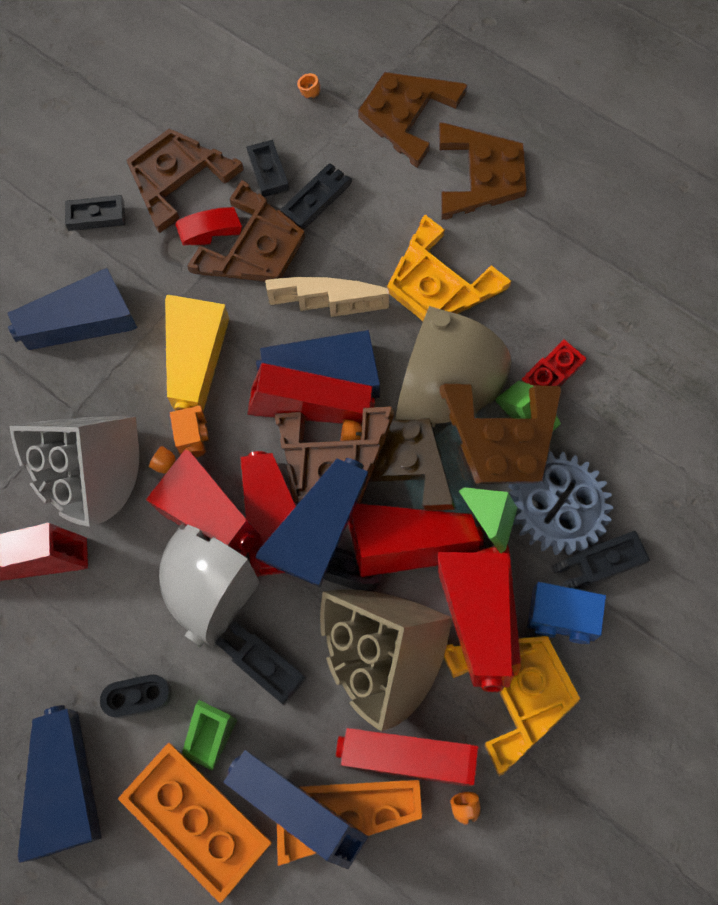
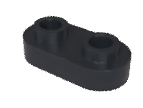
(348, 572)
(137, 696)

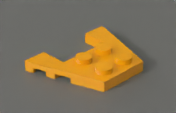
(425, 281)
(535, 698)

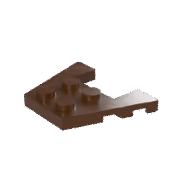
(397, 104)
(170, 163)
(494, 170)
(261, 249)
(504, 447)
(311, 460)

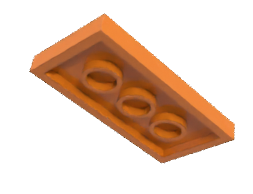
(195, 822)

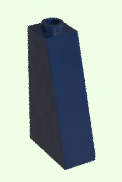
(72, 314)
(337, 356)
(315, 527)
(58, 788)
(295, 810)

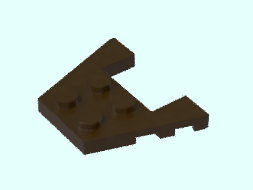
(414, 454)

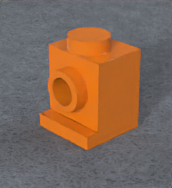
(190, 430)

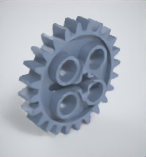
(585, 521)

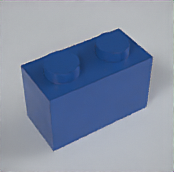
(566, 613)

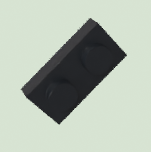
(267, 168)
(94, 212)

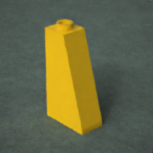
(192, 348)

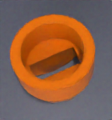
(305, 87)
(349, 430)
(162, 460)
(465, 807)

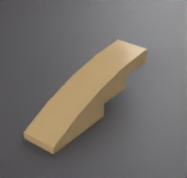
(339, 295)

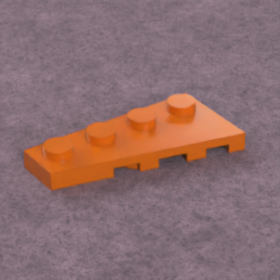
(365, 805)

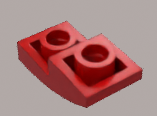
(201, 226)
(556, 367)

